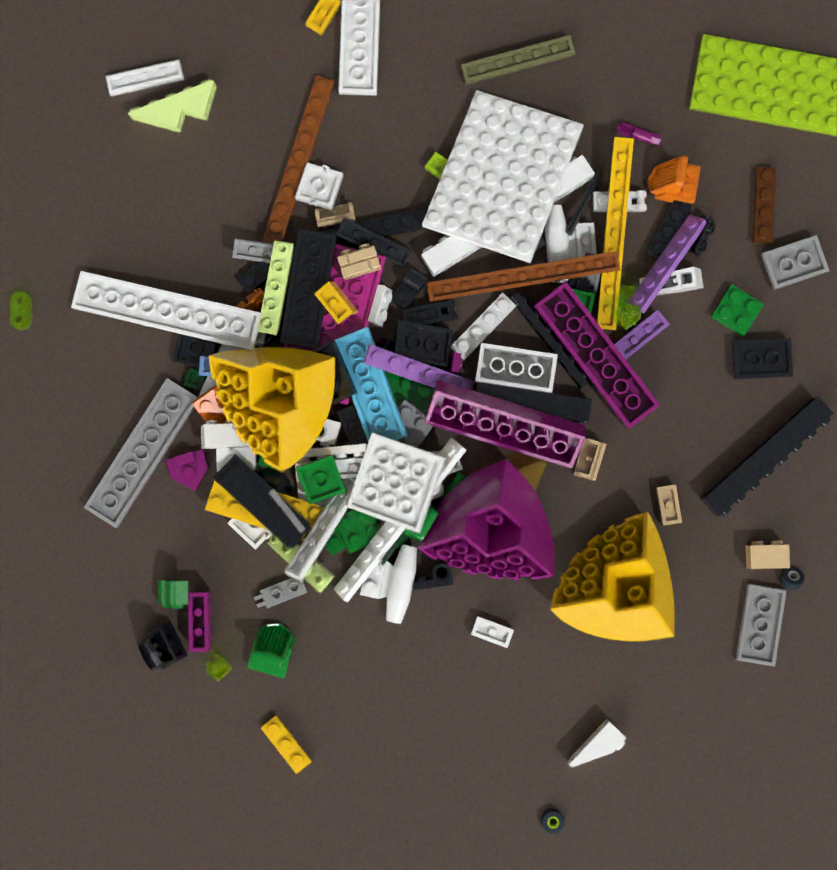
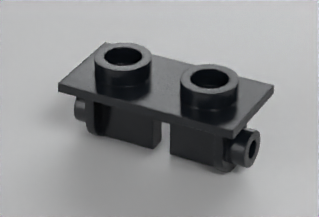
(701, 242)

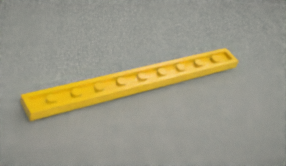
(615, 230)

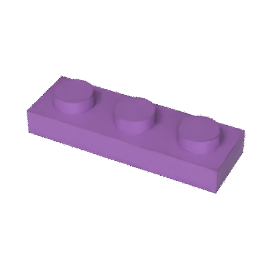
(641, 334)

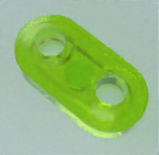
(20, 310)

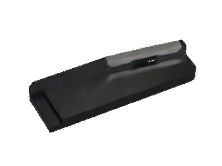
(262, 502)

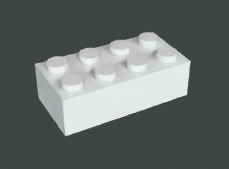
(516, 368)

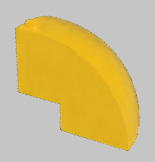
(275, 398)
(619, 585)

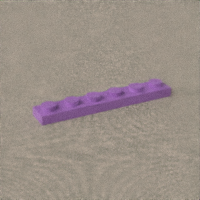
(667, 262)
(411, 368)

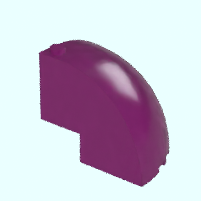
(493, 527)

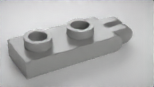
(281, 592)

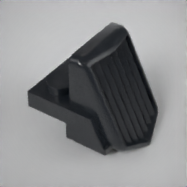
(161, 647)

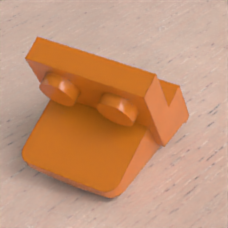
(675, 180)

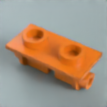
(255, 301)

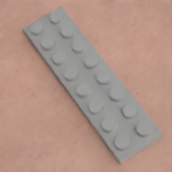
(141, 453)

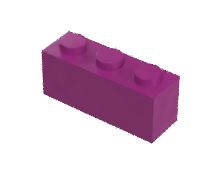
(200, 621)

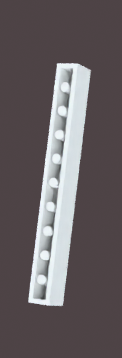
(452, 250)

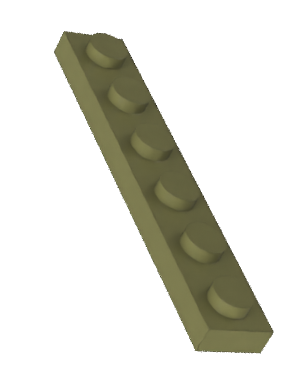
(518, 59)

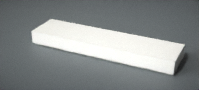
(144, 77)

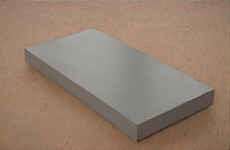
(760, 625)

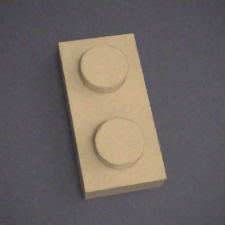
(668, 505)

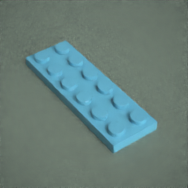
(374, 397)

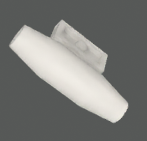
(563, 246)
(394, 583)

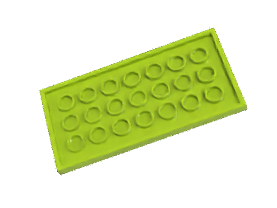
(766, 85)

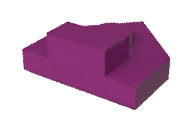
(188, 468)

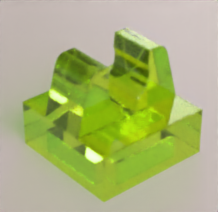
(629, 317)
(218, 668)

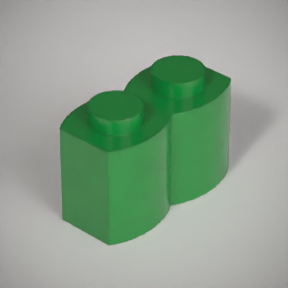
(173, 593)

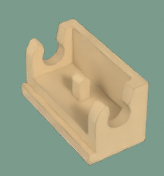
(334, 217)
(589, 459)

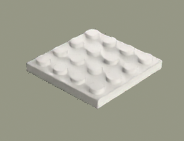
(396, 482)

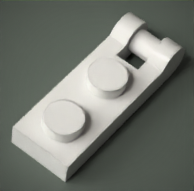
(600, 201)

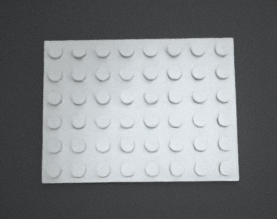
(503, 176)

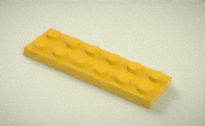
(224, 504)

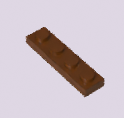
(764, 205)

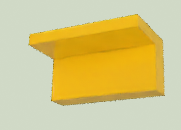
(335, 302)

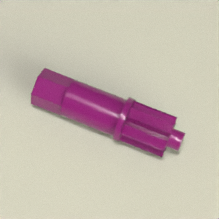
(639, 134)

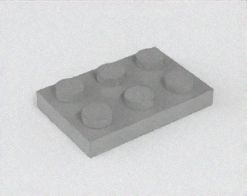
(795, 262)
(414, 424)

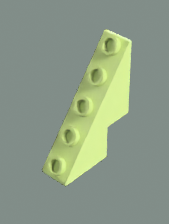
(171, 110)
(276, 288)
(317, 575)

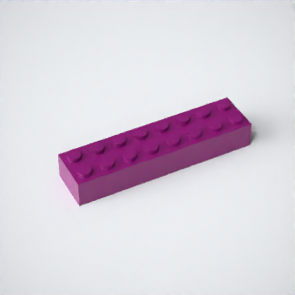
(596, 355)
(505, 424)

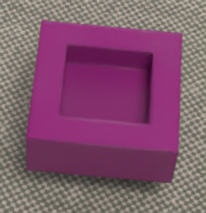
(455, 363)

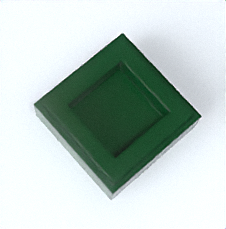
(193, 379)

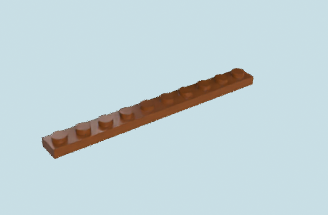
(298, 159)
(524, 276)

